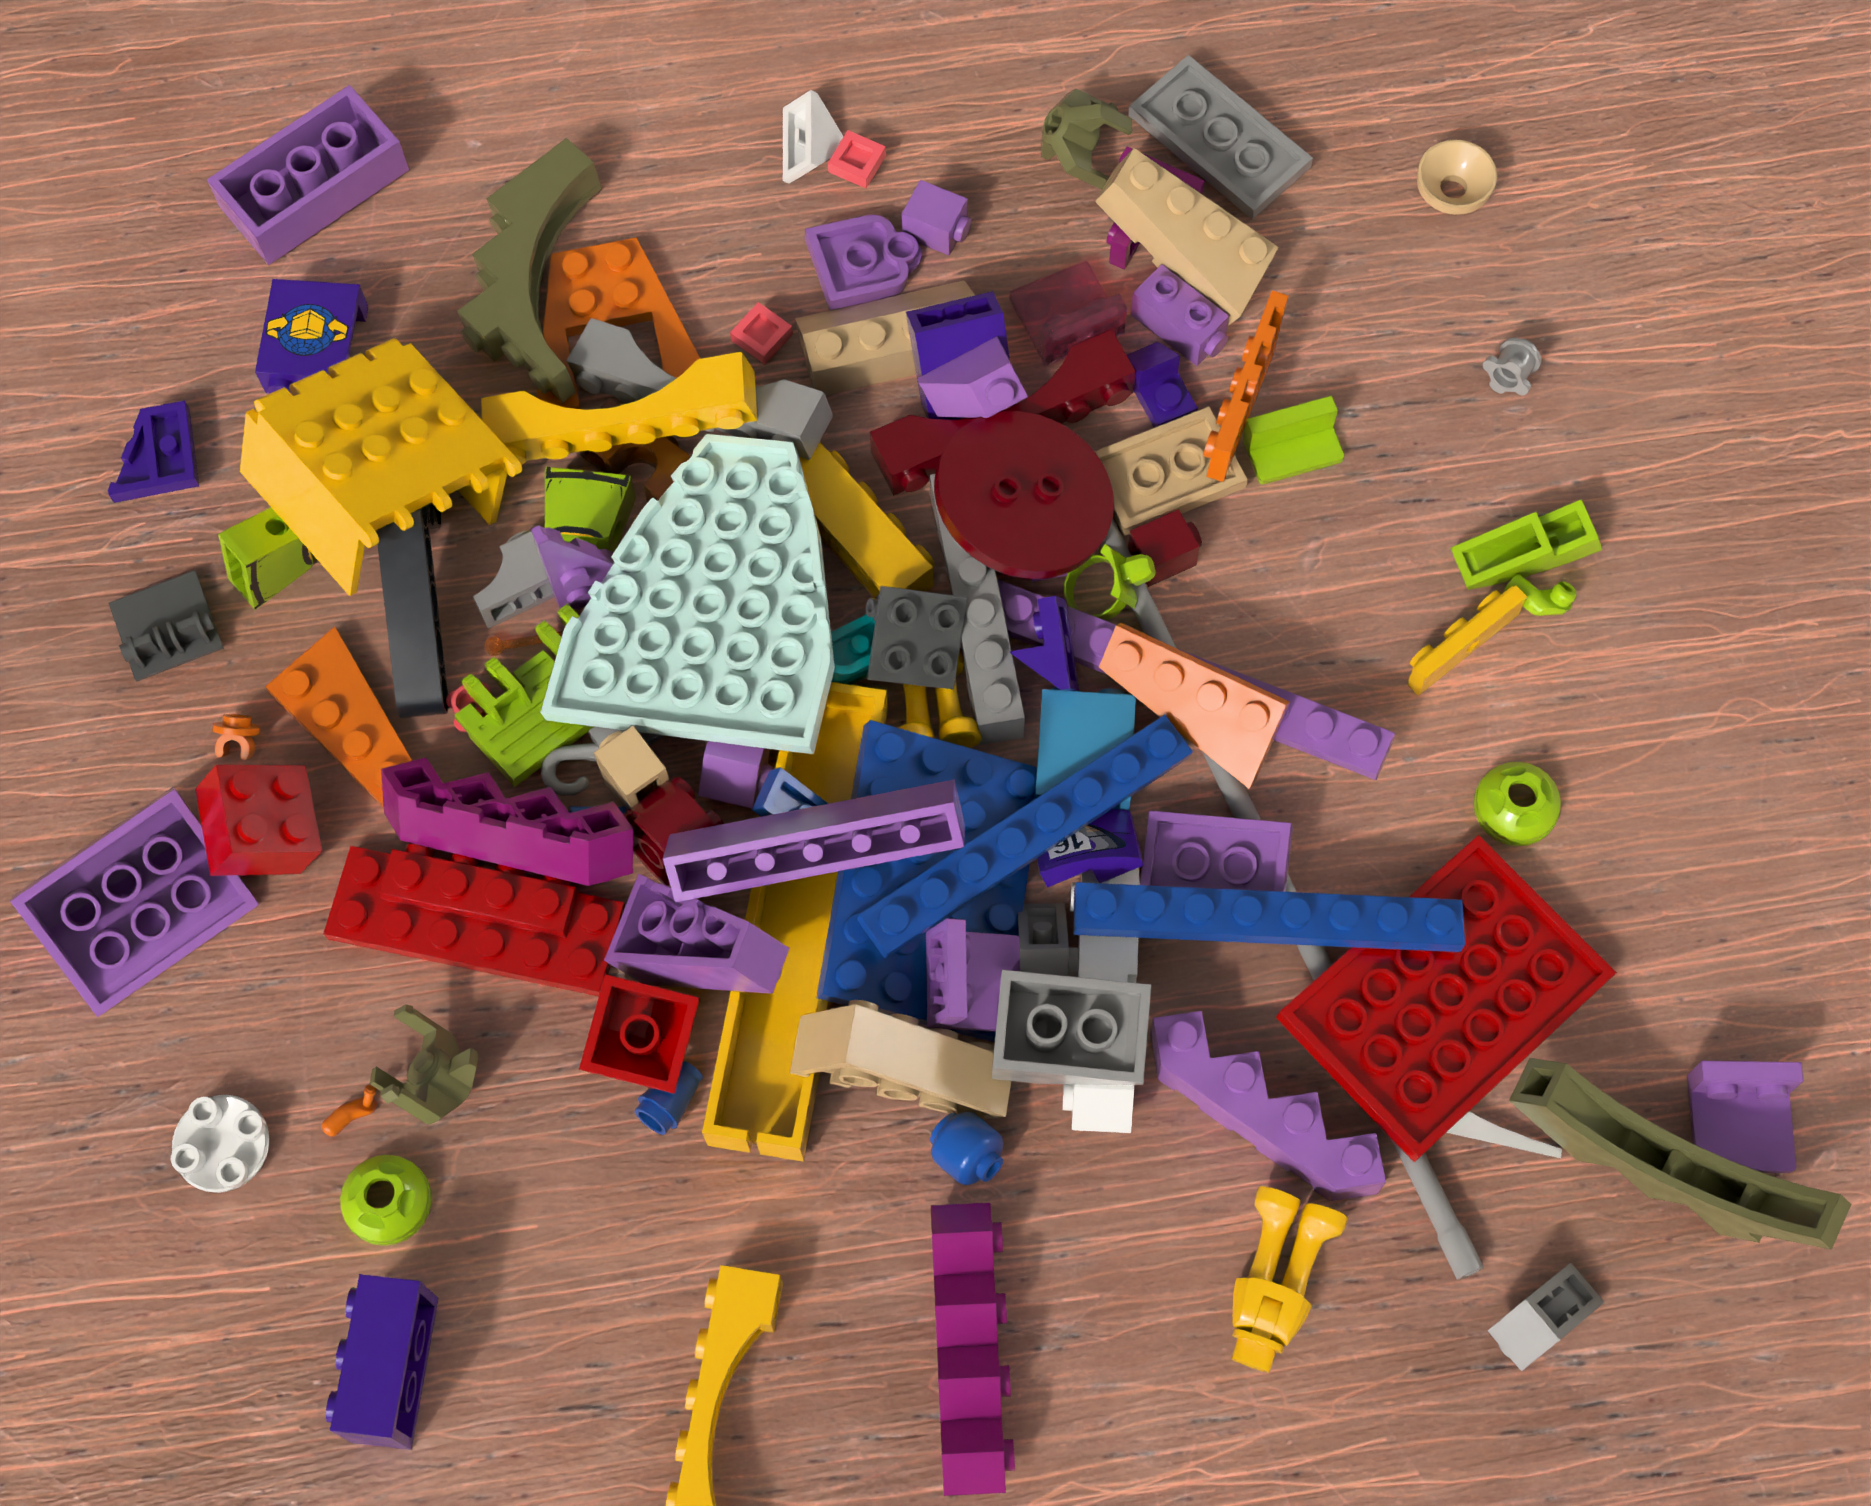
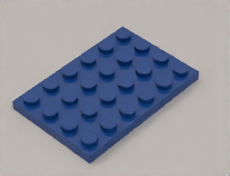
(988, 793)

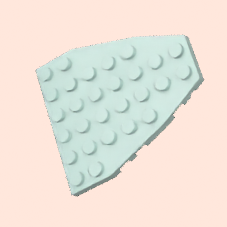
(709, 610)

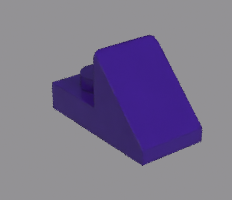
(1160, 385)
(1056, 657)

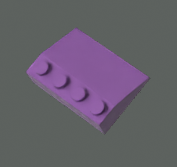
(132, 902)

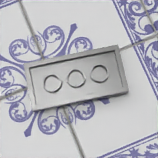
(1220, 136)

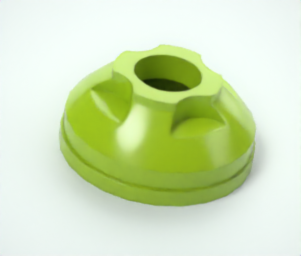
(1513, 823)
(404, 1213)

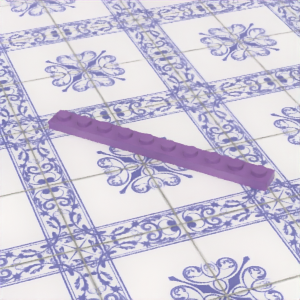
(1305, 725)

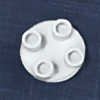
(220, 1143)

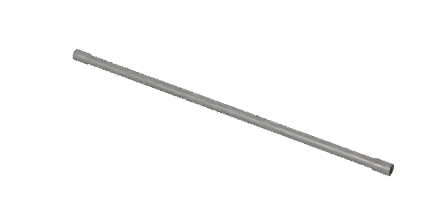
(1450, 1233)

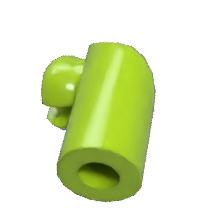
(1546, 601)

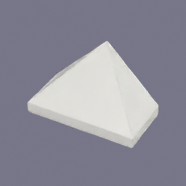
(808, 136)

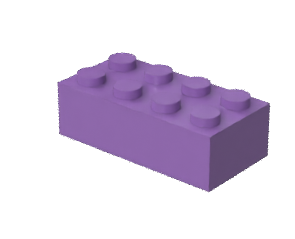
(308, 174)

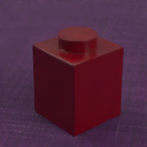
(1169, 543)

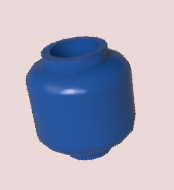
(967, 1148)

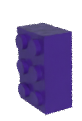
(382, 1362)

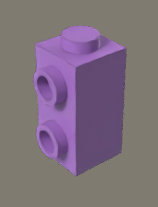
(1180, 315)

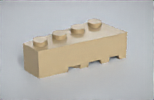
(1187, 232)
(901, 1059)

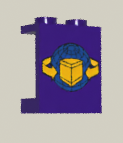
(307, 329)

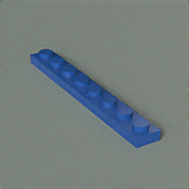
(1023, 836)
(1268, 917)

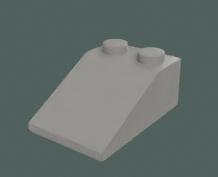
(1070, 1030)

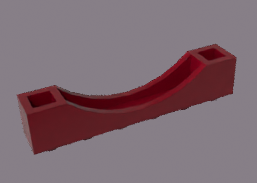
(1089, 378)

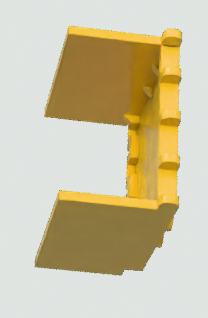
(368, 452)

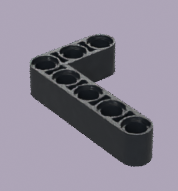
(413, 615)

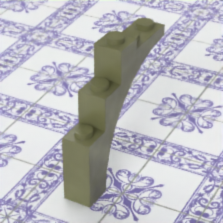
(528, 219)
(1670, 1169)

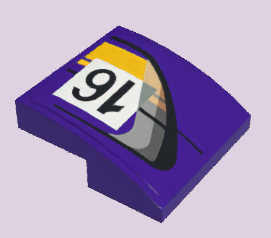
(1105, 846)

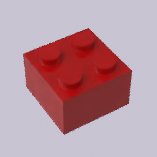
(258, 820)

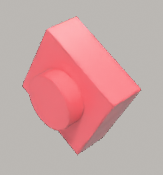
(857, 159)
(761, 333)

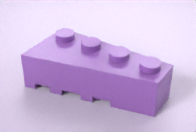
(692, 944)

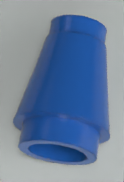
(665, 1110)

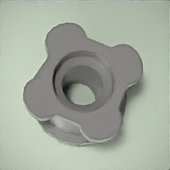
(1512, 367)

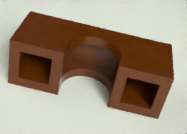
(661, 454)

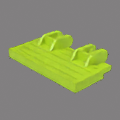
(514, 730)

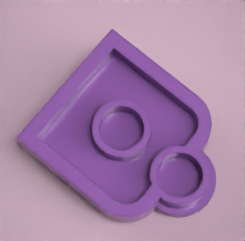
(861, 259)

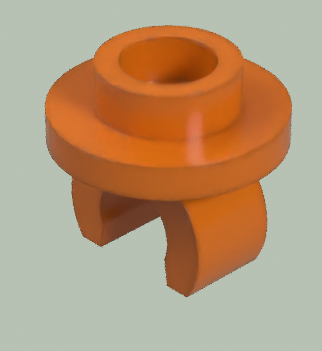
(236, 728)

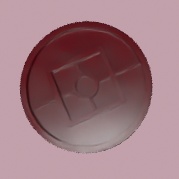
(1024, 495)

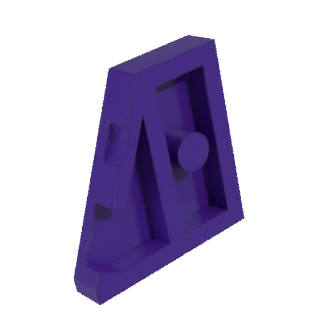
(158, 455)

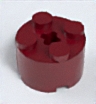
(665, 812)

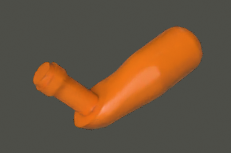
(350, 1111)

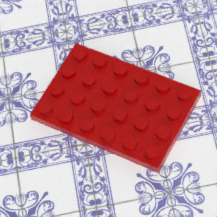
(1438, 1030)

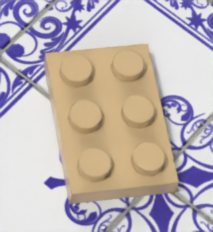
(1165, 471)

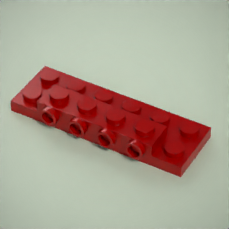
(474, 917)

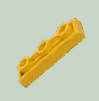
(1464, 638)

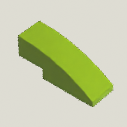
(1527, 546)

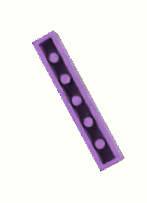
(814, 841)

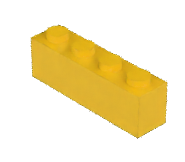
(859, 531)

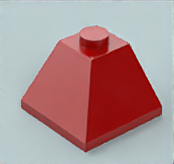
(639, 1034)

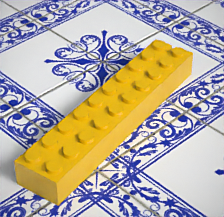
(752, 1084)

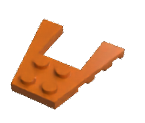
(615, 287)

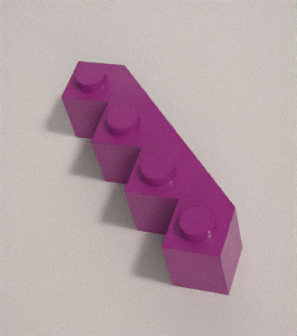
(517, 832)
(968, 1349)

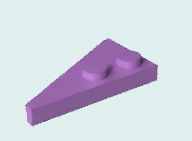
(571, 566)

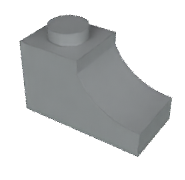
(518, 584)
(1545, 1317)

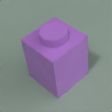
(936, 217)

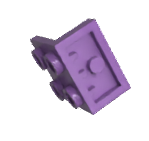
(966, 975)
(1745, 1112)

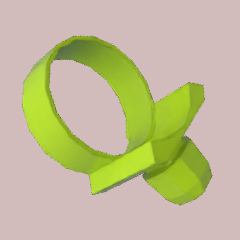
(1127, 571)

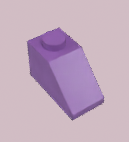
(974, 383)

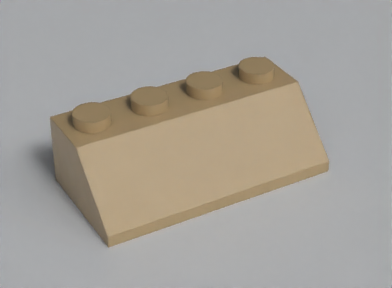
(866, 340)

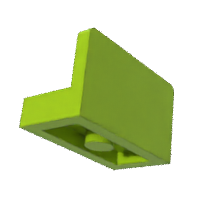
(1293, 440)

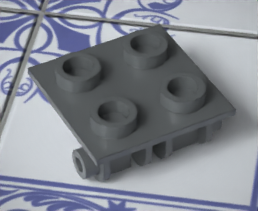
(165, 626)
(915, 637)

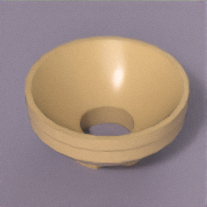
(1460, 163)

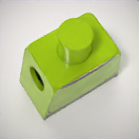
(588, 505)
(263, 556)

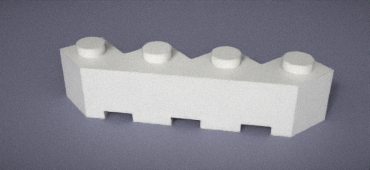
(1104, 958)

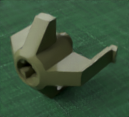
(1074, 131)
(437, 1077)

